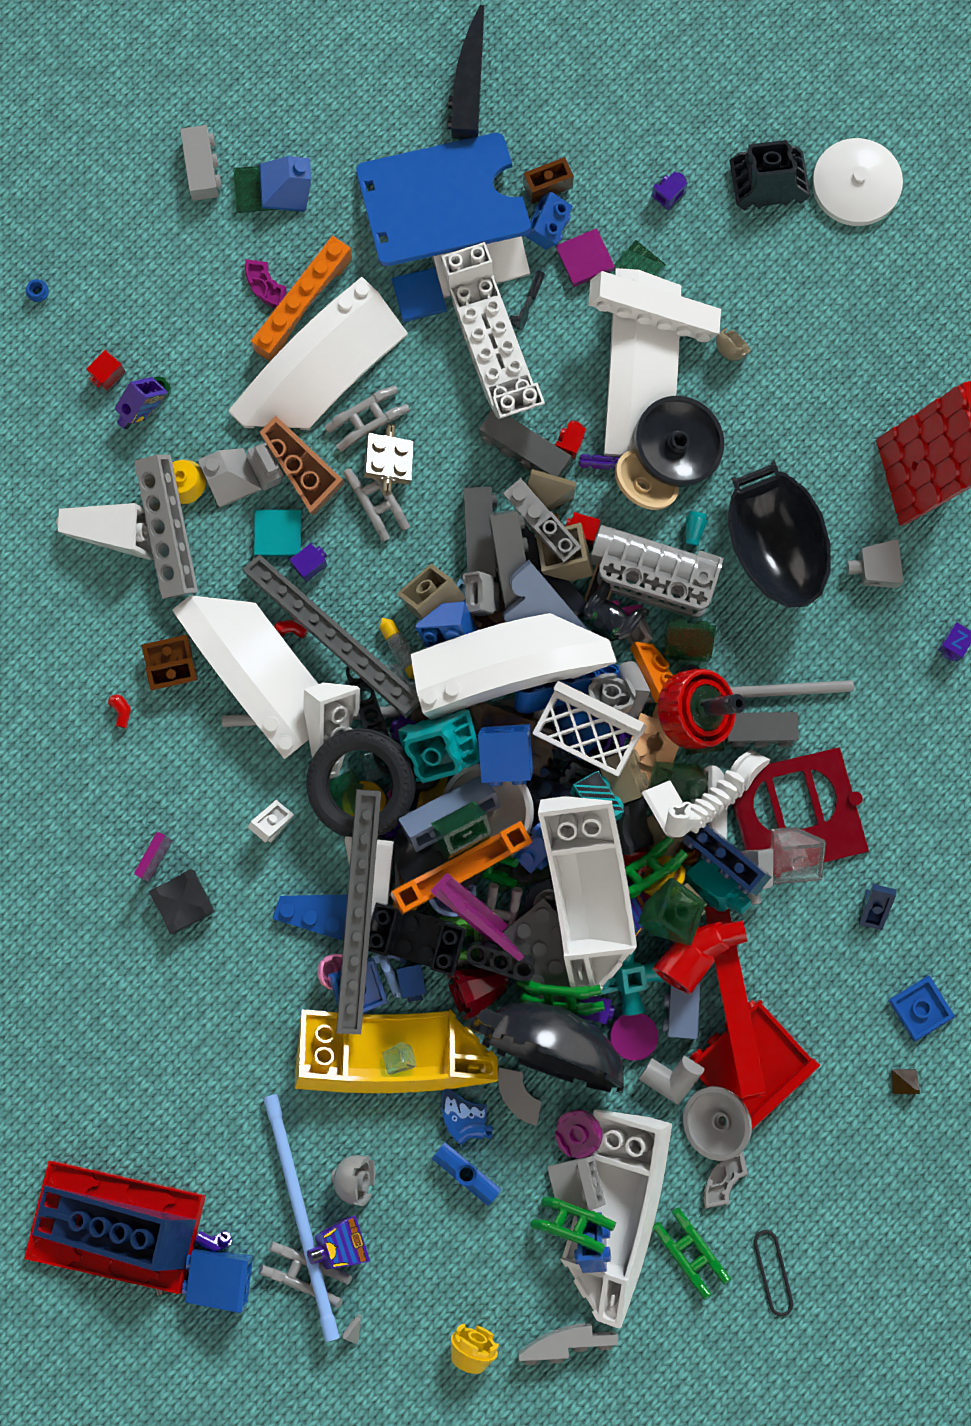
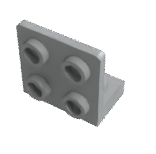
(577, 1183)

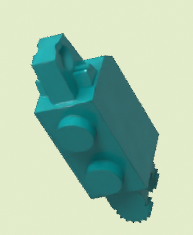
(715, 888)

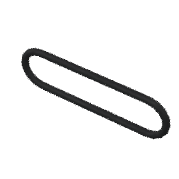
(763, 1273)

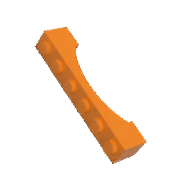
(322, 270)
(463, 866)

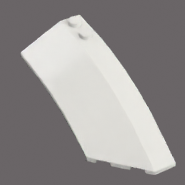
(252, 665)
(588, 887)

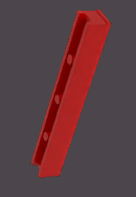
(738, 1015)

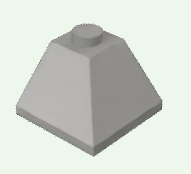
(229, 475)

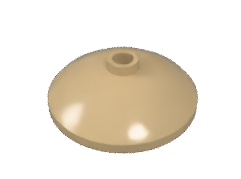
(641, 486)

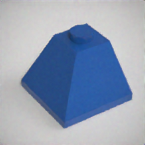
(285, 183)

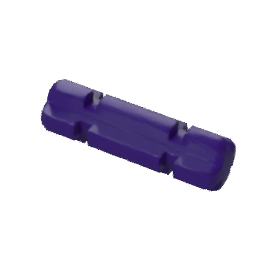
(597, 461)

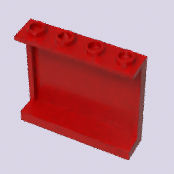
(781, 1060)

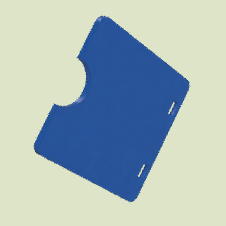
(440, 199)

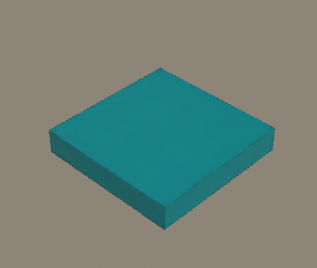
(277, 533)

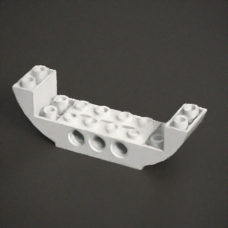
(489, 332)

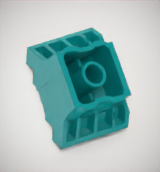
(440, 745)

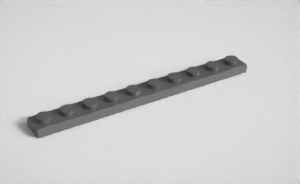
(332, 636)
(358, 911)

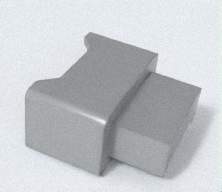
(264, 466)
(481, 593)

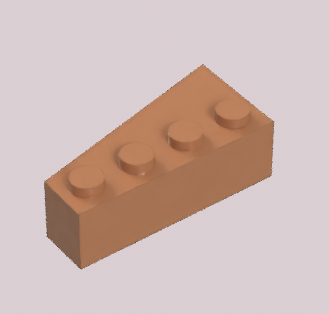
(305, 469)

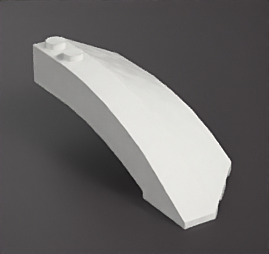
(321, 360)
(640, 368)
(505, 661)
(631, 1178)

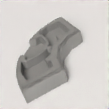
(517, 1097)
(722, 1179)

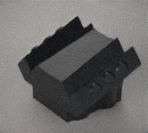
(769, 175)

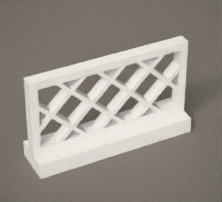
(599, 710)

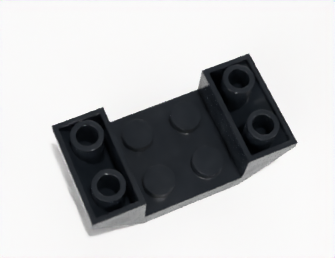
(416, 938)

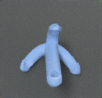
(389, 973)

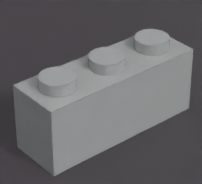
(201, 162)

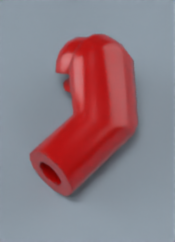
(290, 626)
(122, 708)

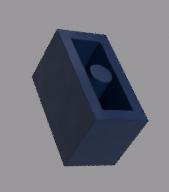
(412, 983)

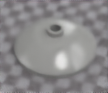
(706, 1128)

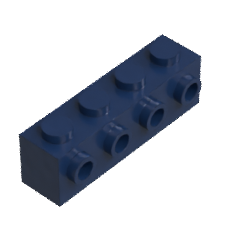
(728, 858)

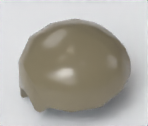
(731, 345)

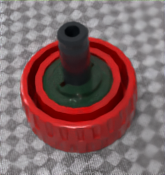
(698, 708)

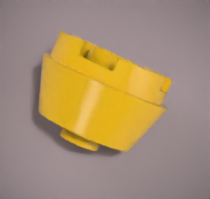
(189, 480)
(473, 1349)

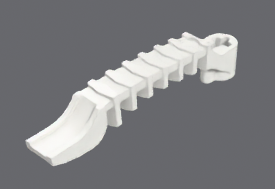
(692, 817)

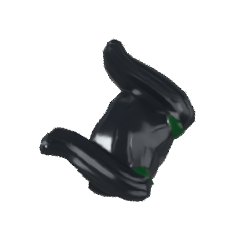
(610, 619)

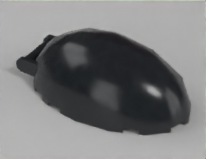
(780, 537)
(552, 1043)

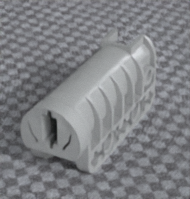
(657, 568)

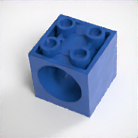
(505, 754)

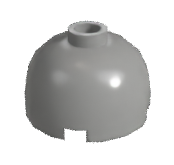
(613, 691)
(353, 1178)

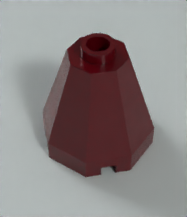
(476, 989)

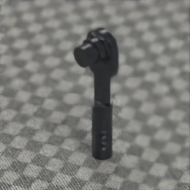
(521, 319)

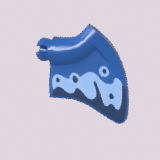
(464, 1118)

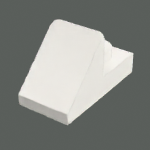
(270, 821)

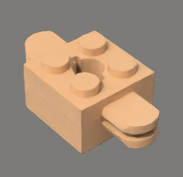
(653, 744)

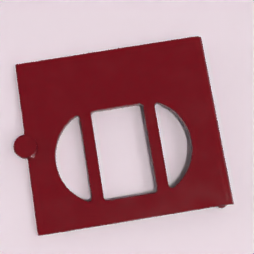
(841, 832)

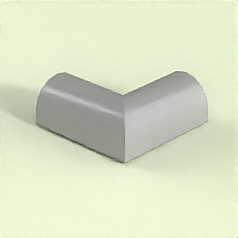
(632, 672)
(672, 1084)

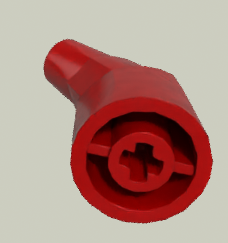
(687, 964)

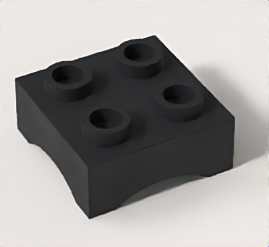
(633, 826)
(182, 901)

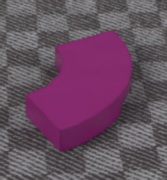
(262, 284)

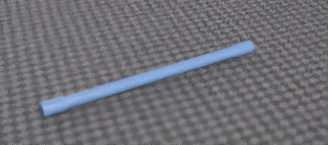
(275, 1116)

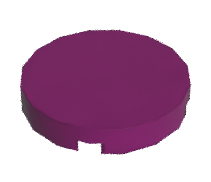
(634, 1036)
(578, 1134)

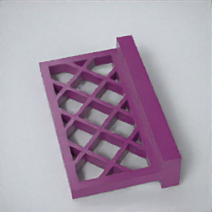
(474, 913)

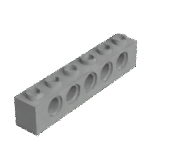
(163, 509)

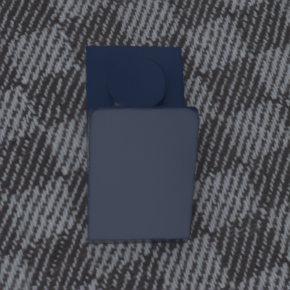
(877, 906)

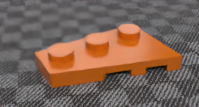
(652, 665)

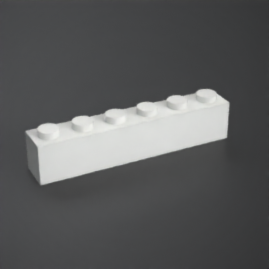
(654, 307)

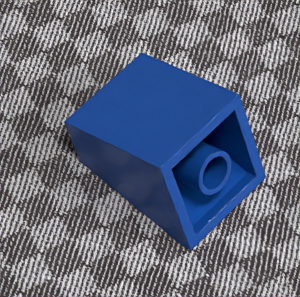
(218, 1279)

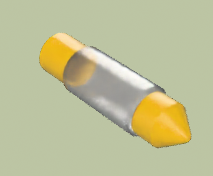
(397, 645)

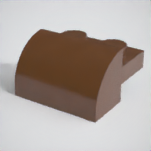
(169, 662)

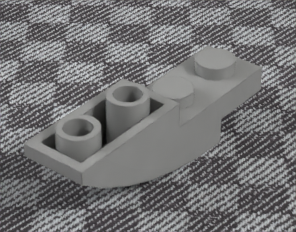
(542, 521)
(555, 1344)

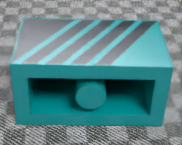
(598, 788)

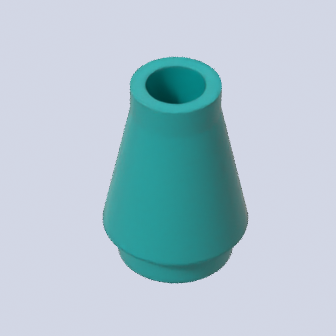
(695, 527)

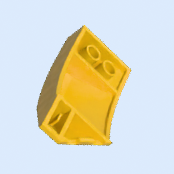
(442, 1047)

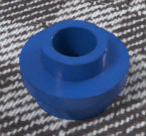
(34, 285)

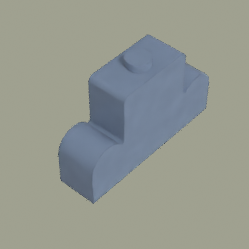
(536, 597)

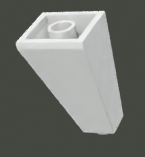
(110, 526)
(383, 870)

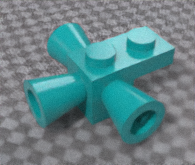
(630, 980)

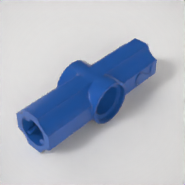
(479, 1185)

